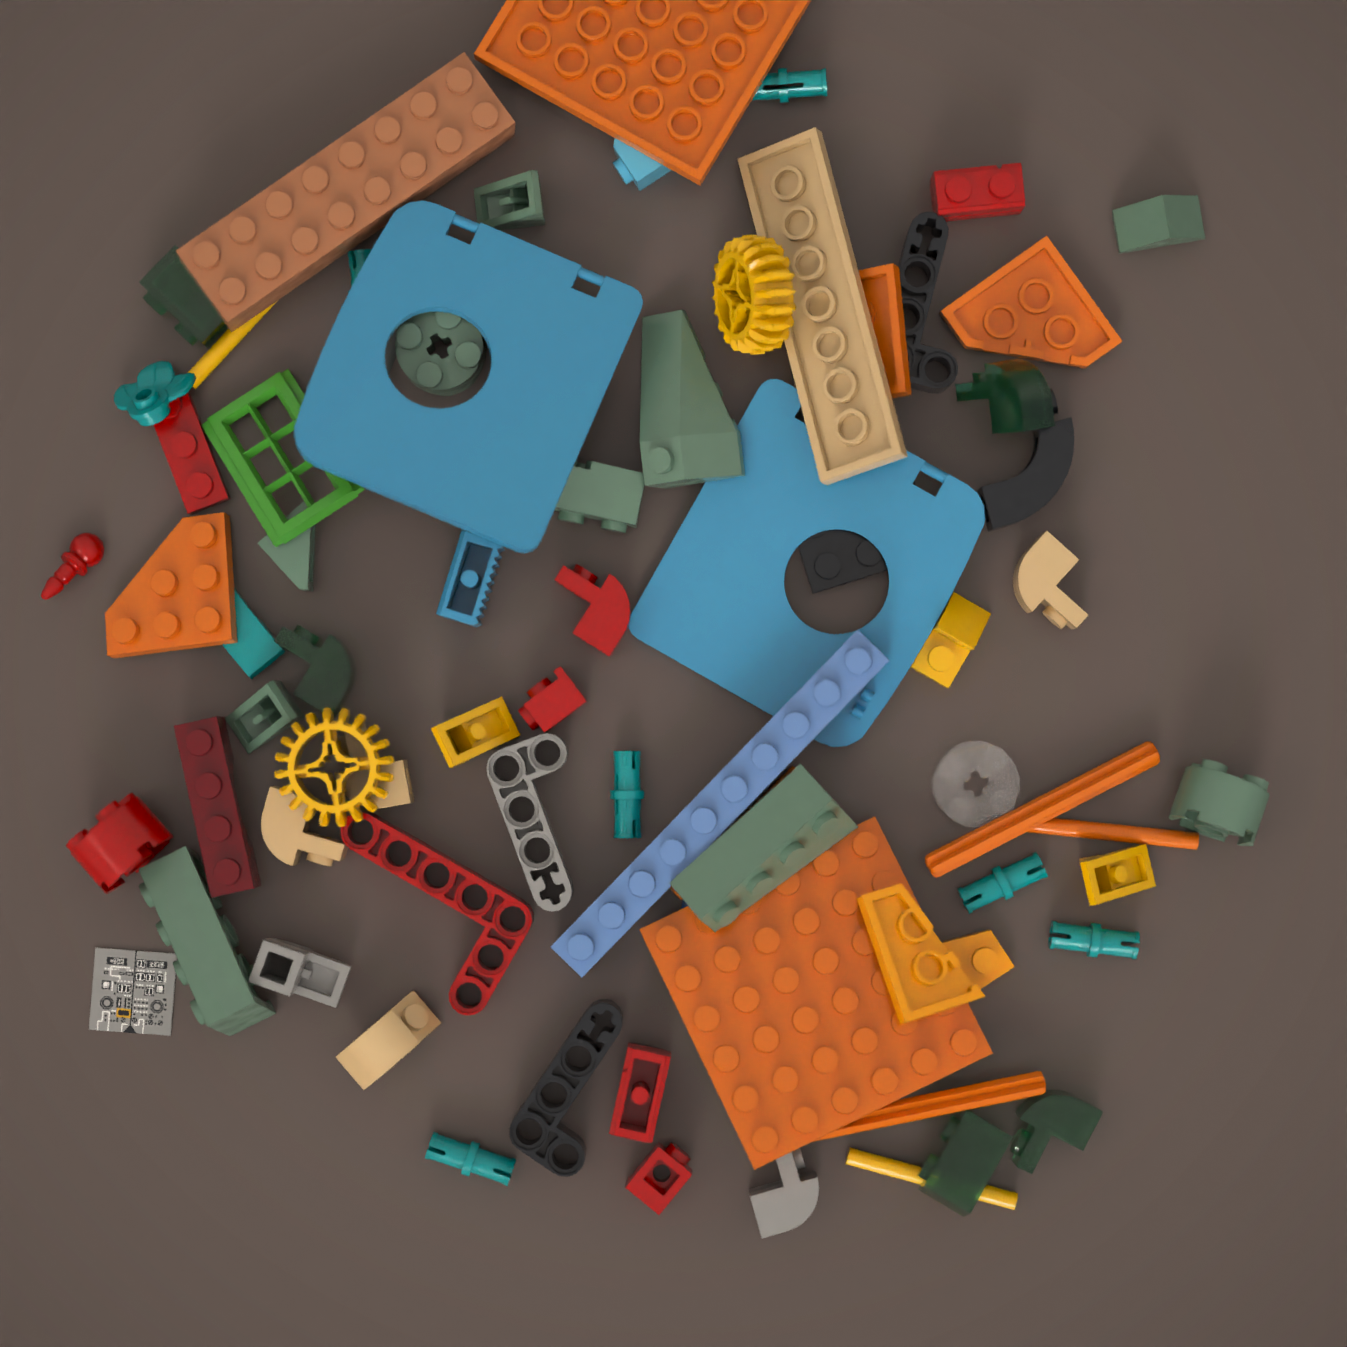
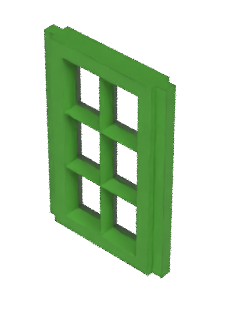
(248, 478)

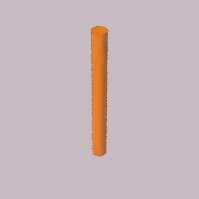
(1119, 833)

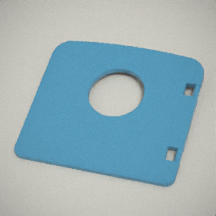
(510, 447)
(722, 581)

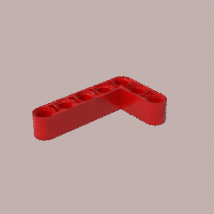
(452, 895)

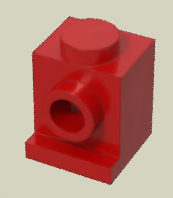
(551, 702)
(658, 1192)

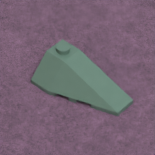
(682, 414)

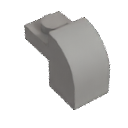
(299, 971)
(786, 1202)

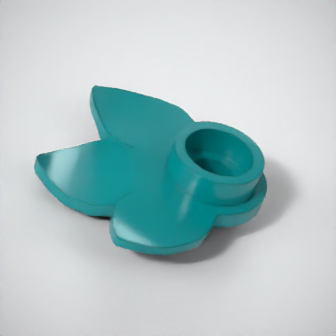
(151, 394)

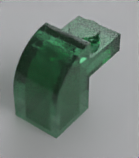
(1016, 395)
(330, 672)
(1052, 1114)

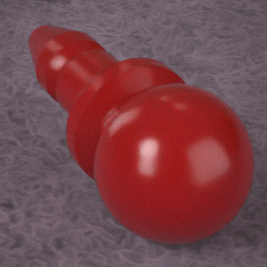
(84, 552)

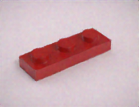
(191, 457)

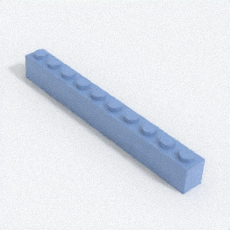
(720, 803)

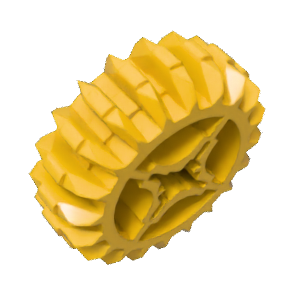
(753, 294)
(335, 787)

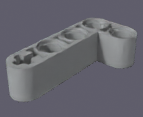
(539, 824)

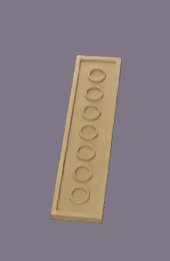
(832, 335)

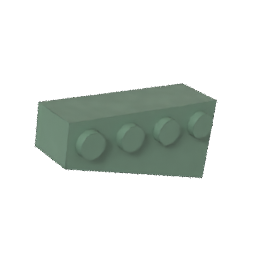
(602, 494)
(763, 849)
(202, 943)

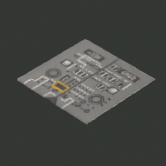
(132, 991)

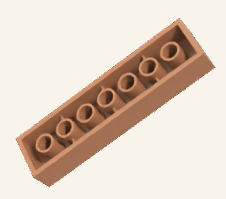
(347, 191)

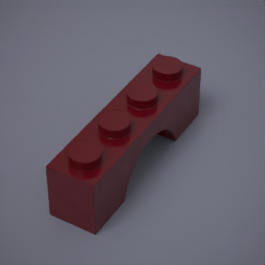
(213, 799)

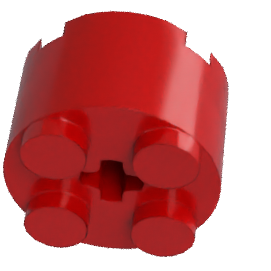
(120, 843)

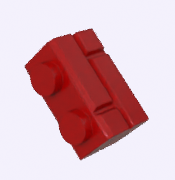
(978, 192)
(640, 1092)

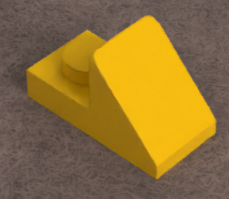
(951, 640)
(475, 732)
(1117, 874)

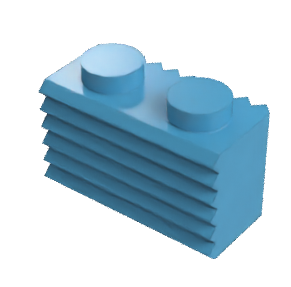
(470, 579)

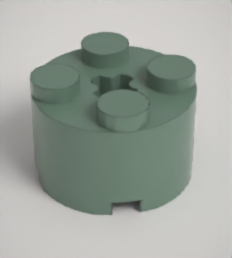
(429, 372)
(1220, 803)

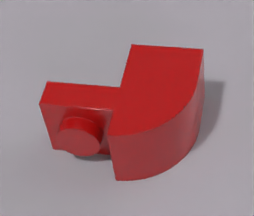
(608, 612)

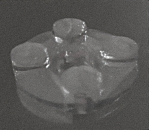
(955, 769)

